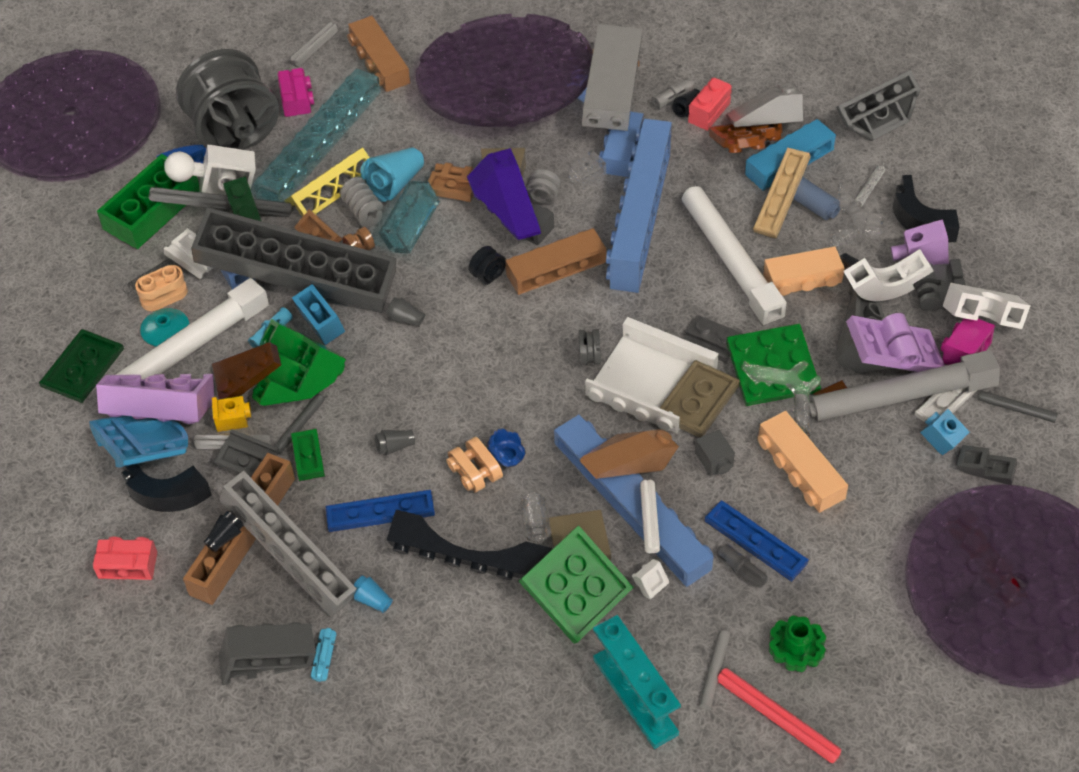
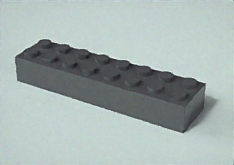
(293, 259)

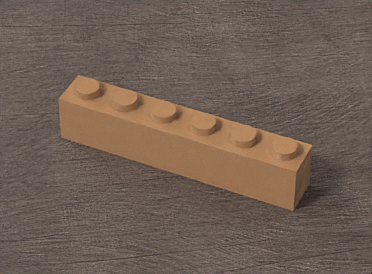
(213, 570)

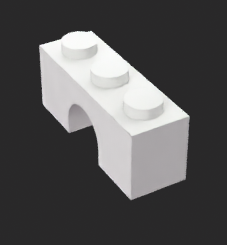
(974, 302)

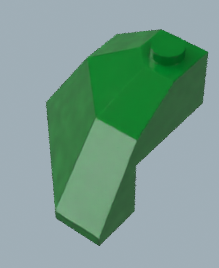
(304, 367)

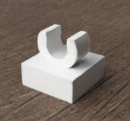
(651, 578)

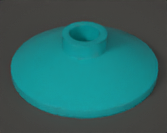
(156, 333)

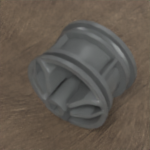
(227, 100)

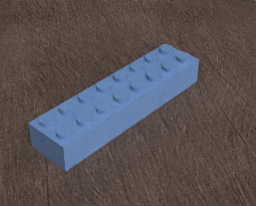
(639, 206)

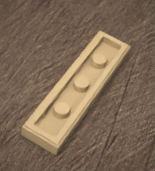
(781, 193)

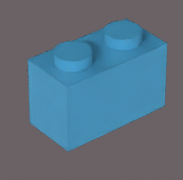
(318, 314)

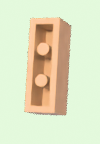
(804, 270)

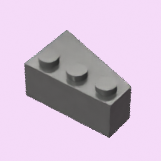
(265, 648)

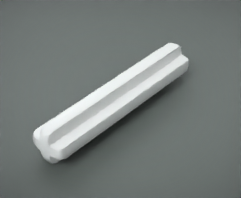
(649, 516)

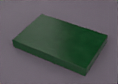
(81, 365)

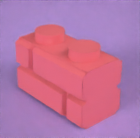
(710, 103)
(125, 558)

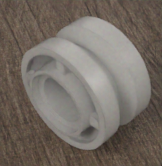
(543, 186)

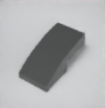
(980, 463)

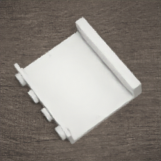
(645, 372)

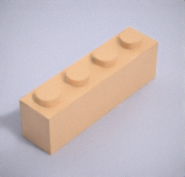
(802, 462)

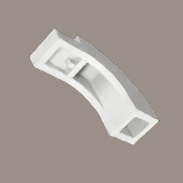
(888, 282)

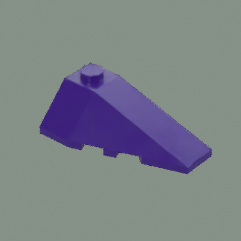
(503, 191)

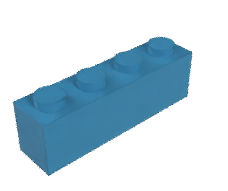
(811, 138)

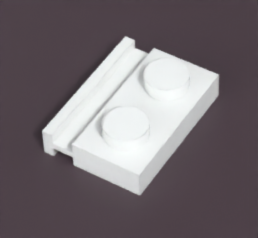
(181, 253)

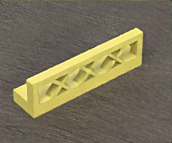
(325, 179)

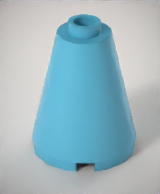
(391, 172)

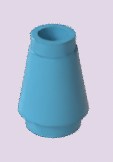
(371, 594)

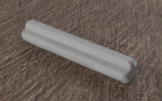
(313, 44)
(216, 441)

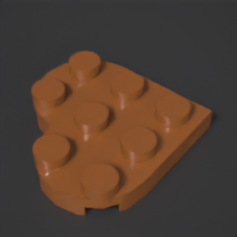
(745, 136)

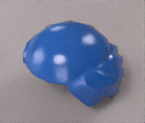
(506, 448)

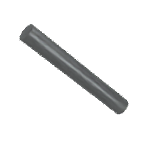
(1018, 406)
(301, 420)

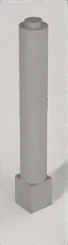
(973, 372)

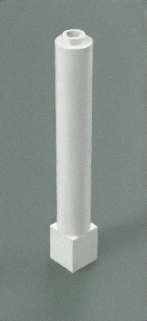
(763, 296)
(242, 303)

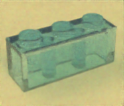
(409, 217)

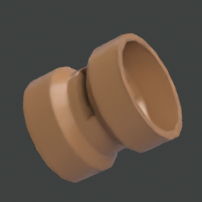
(361, 239)

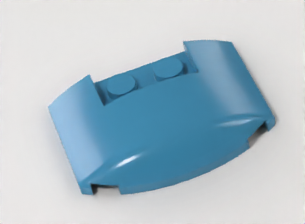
(139, 440)

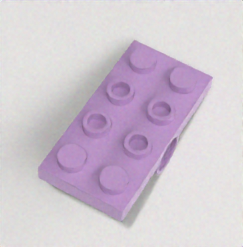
(894, 343)

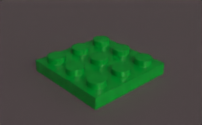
(772, 348)
(576, 584)

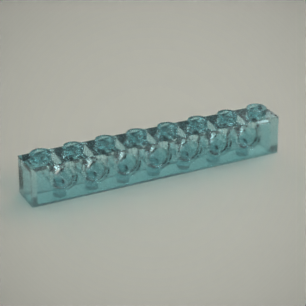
(318, 137)

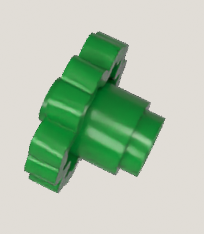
(797, 643)

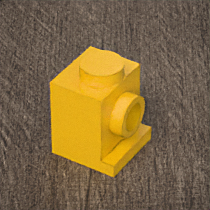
(230, 413)

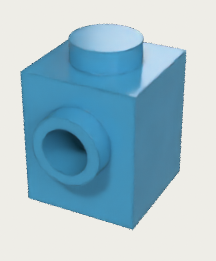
(944, 431)

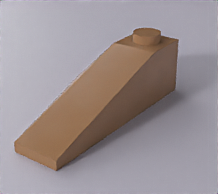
(631, 454)

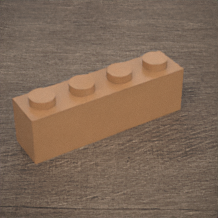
(378, 53)
(555, 261)

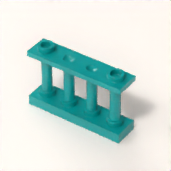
(636, 681)

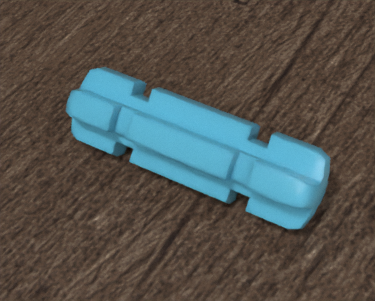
(323, 655)

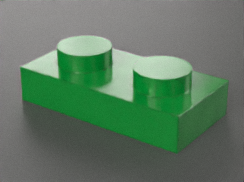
(307, 454)

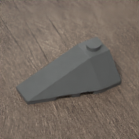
(846, 350)

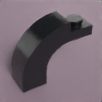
(913, 213)
(166, 494)

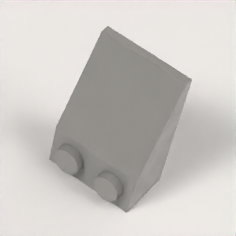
(772, 106)

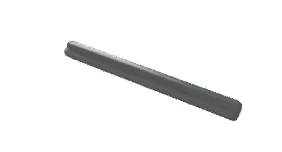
(214, 201)

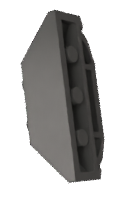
(881, 107)

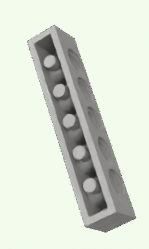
(287, 544)

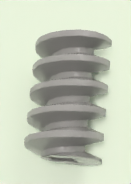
(361, 202)

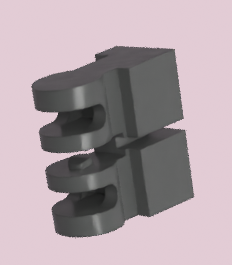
(934, 287)

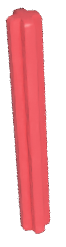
(779, 715)

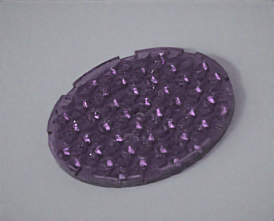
(466, 80)
(113, 117)
(964, 590)

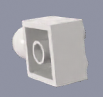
(218, 167)

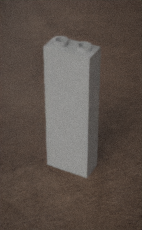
(612, 77)

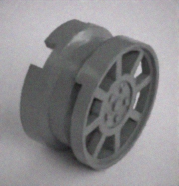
(589, 347)

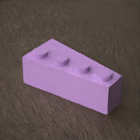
(155, 397)

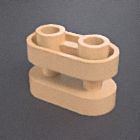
(161, 288)
(470, 475)

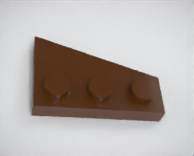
(244, 370)

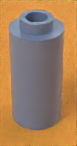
(817, 200)

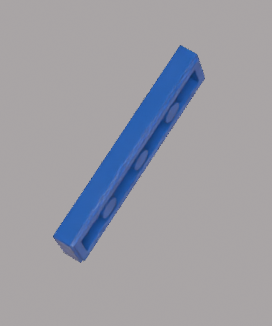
(377, 510)
(756, 540)

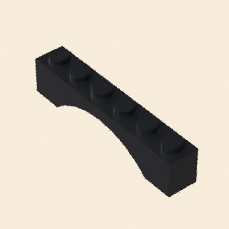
(412, 533)

